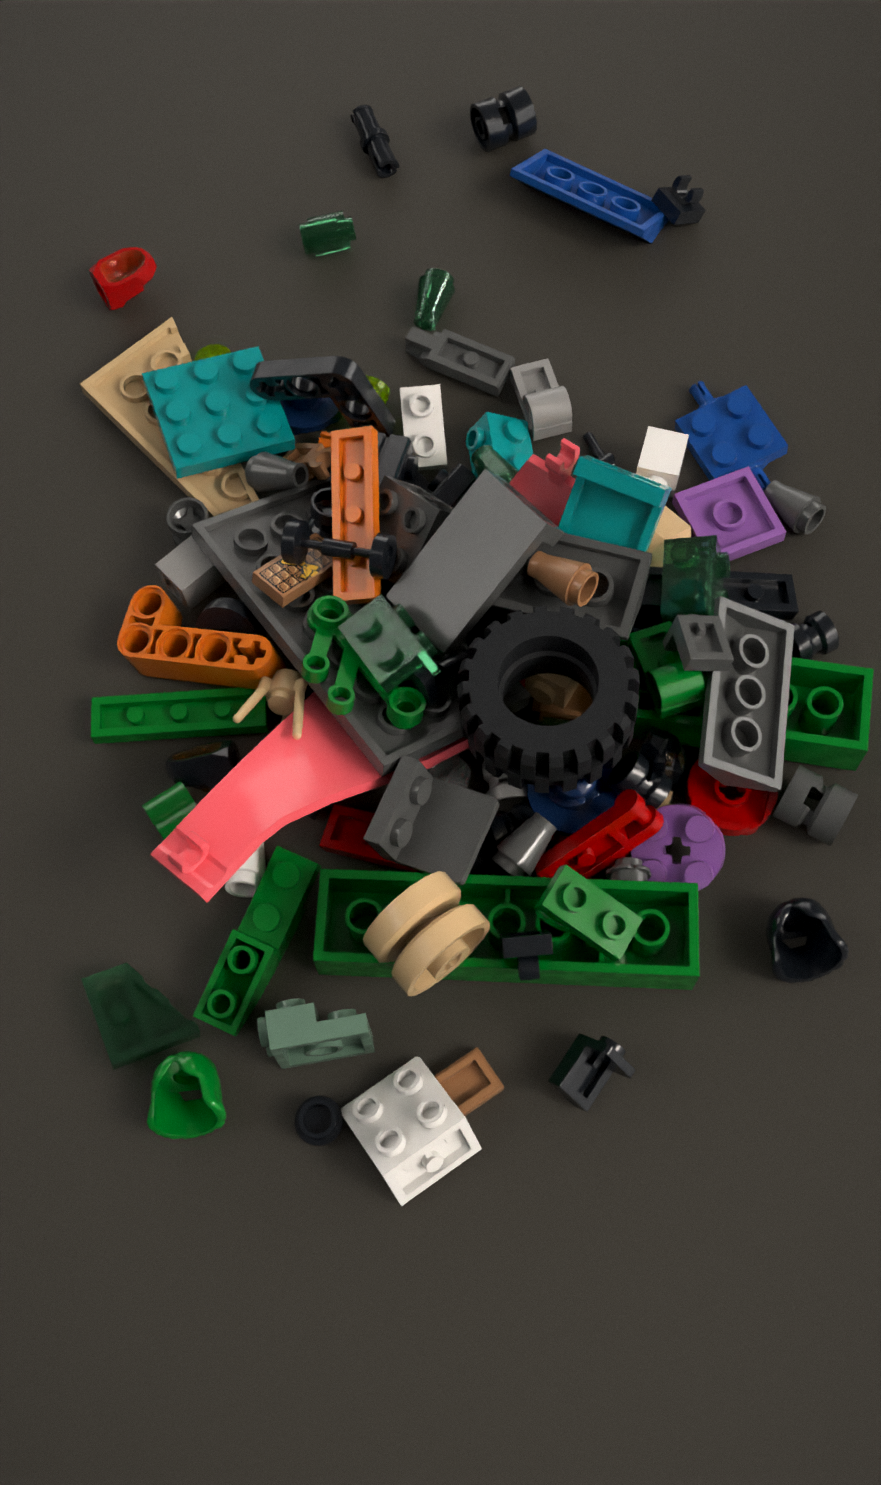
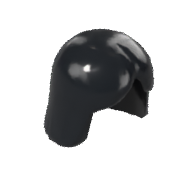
(823, 948)

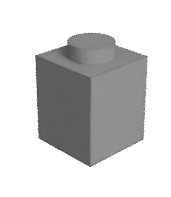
(189, 573)

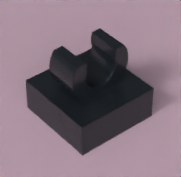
(678, 203)
(527, 947)

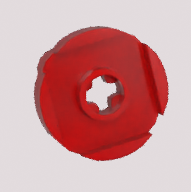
(734, 816)

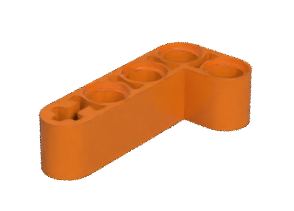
(163, 649)

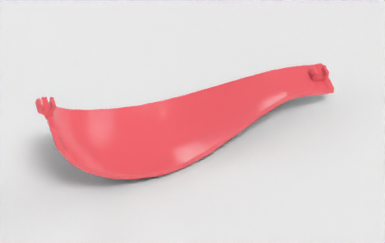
(297, 777)

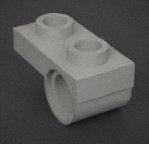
(542, 399)

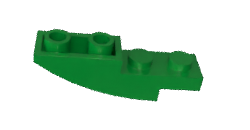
(259, 942)

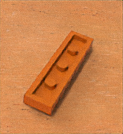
(355, 509)

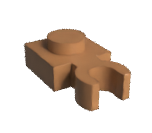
(314, 456)

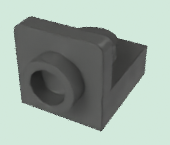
(699, 643)

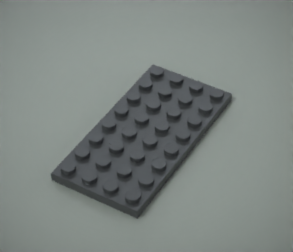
(250, 538)

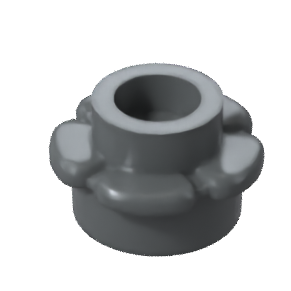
(628, 869)

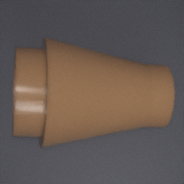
(566, 578)

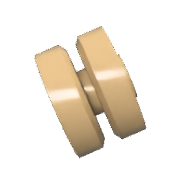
(426, 933)

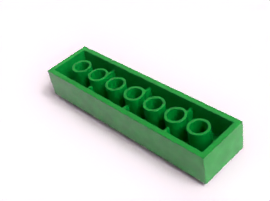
(658, 957)

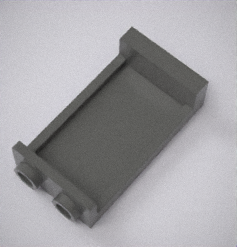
(471, 561)

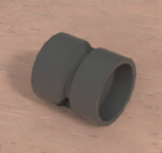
(830, 813)

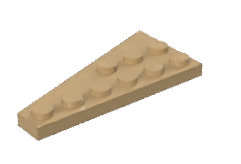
(123, 398)

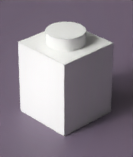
(662, 456)

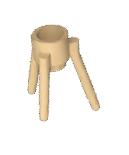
(284, 695)

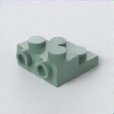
(301, 1038)

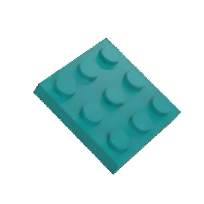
(213, 414)

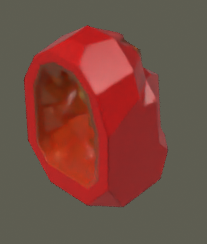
(122, 275)

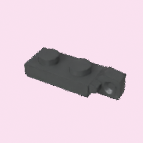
(461, 359)

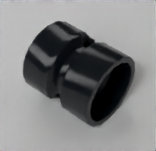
(503, 118)

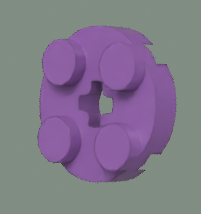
(696, 831)

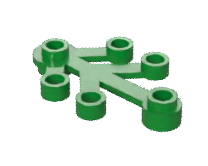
(324, 618)

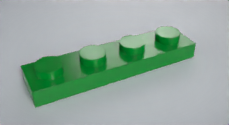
(175, 715)

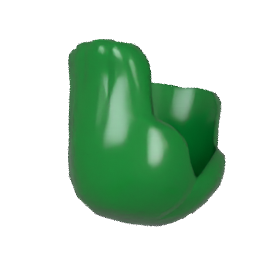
(170, 1113)

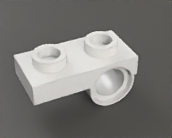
(424, 424)

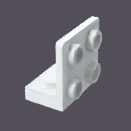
(411, 1129)

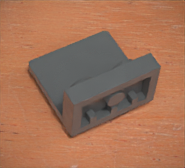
(411, 517)
(430, 822)

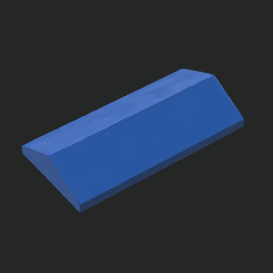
(591, 194)

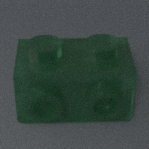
(692, 576)
(386, 644)

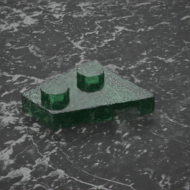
(133, 1016)

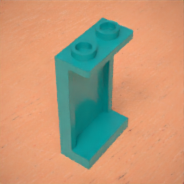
(613, 505)

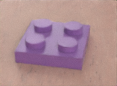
(732, 510)

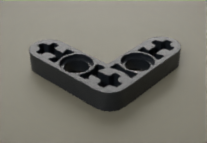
(325, 378)

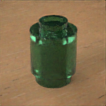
(327, 233)

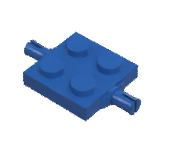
(731, 433)

